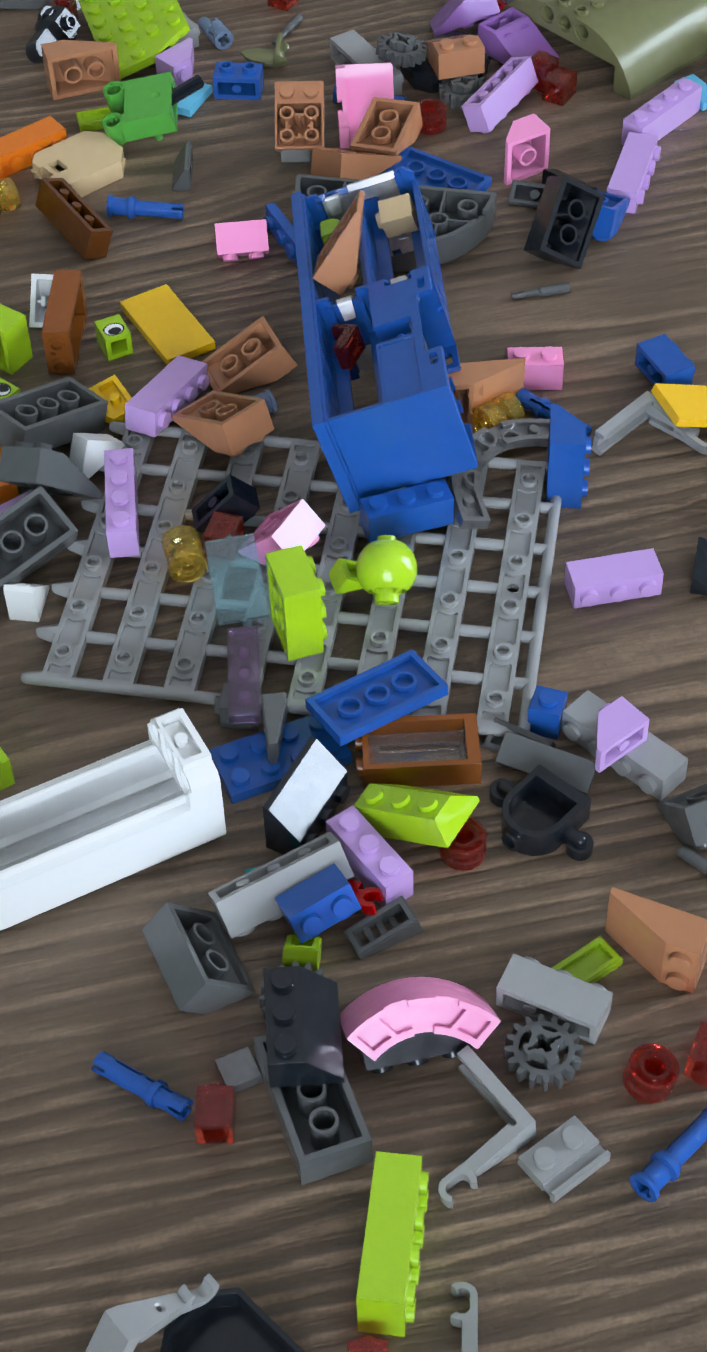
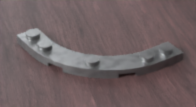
(465, 486)

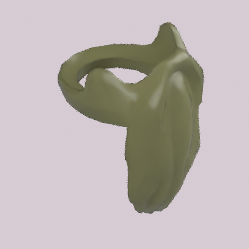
(268, 57)

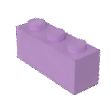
(613, 578)
(371, 856)

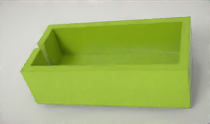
(392, 1244)

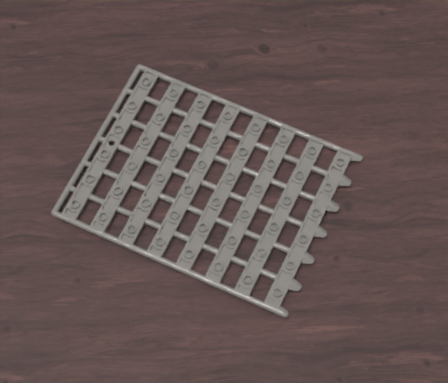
(383, 622)

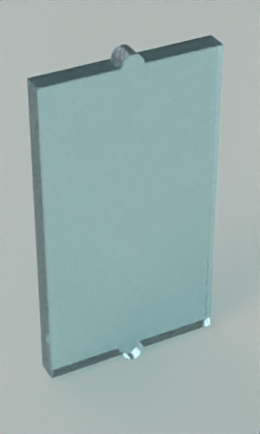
(236, 579)

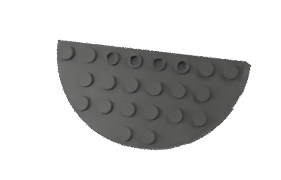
(457, 215)

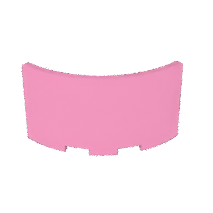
(355, 89)
(416, 1006)

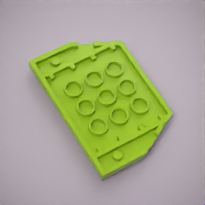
(136, 27)

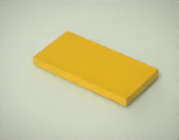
(167, 324)

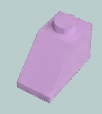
(178, 60)
(618, 732)

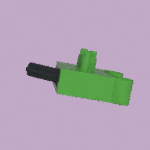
(147, 106)

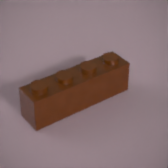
(74, 218)

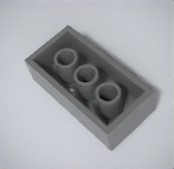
(51, 414)
(32, 535)
(318, 1124)

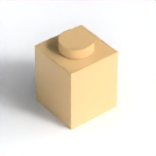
(397, 215)

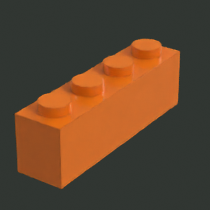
(20, 146)

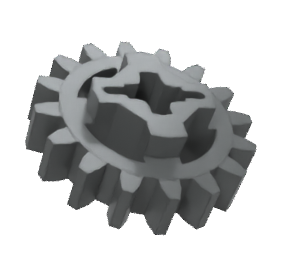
(401, 49)
(459, 89)
(541, 1055)

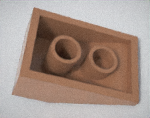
(456, 56)
(79, 66)
(388, 126)
(350, 163)
(338, 260)
(249, 359)
(226, 421)
(659, 938)

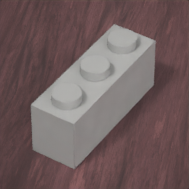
(537, 989)

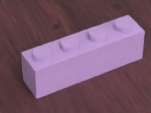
(500, 94)
(665, 110)
(635, 168)
(165, 395)
(121, 503)

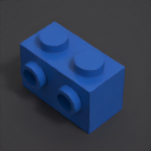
(238, 80)
(663, 362)
(318, 903)

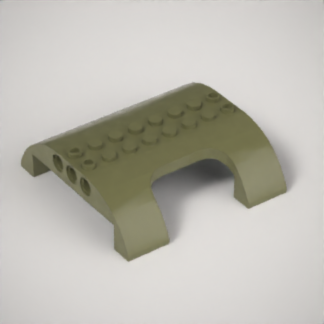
(638, 37)

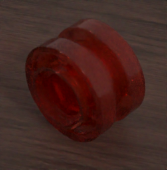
(433, 116)
(470, 854)
(644, 1085)

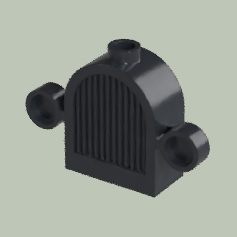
(542, 815)

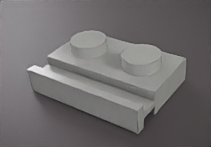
(563, 1159)

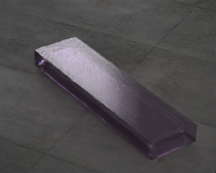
(243, 675)

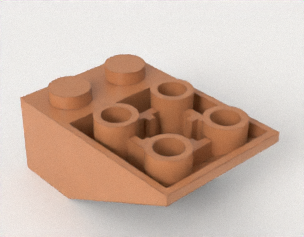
(299, 115)
(485, 380)

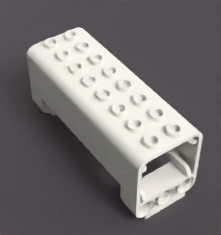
(108, 820)

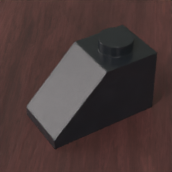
(228, 497)

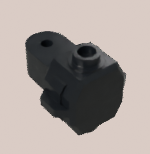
(52, 25)

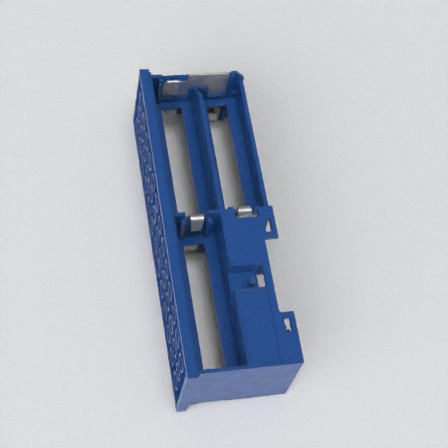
(407, 335)

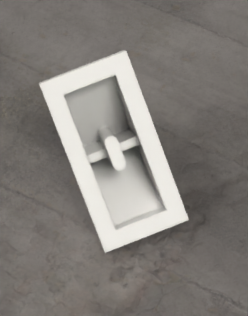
(39, 298)
(88, 451)
(25, 600)

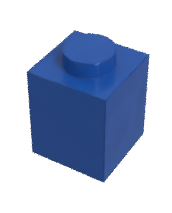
(546, 711)

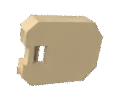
(88, 159)

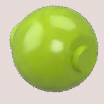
(386, 569)

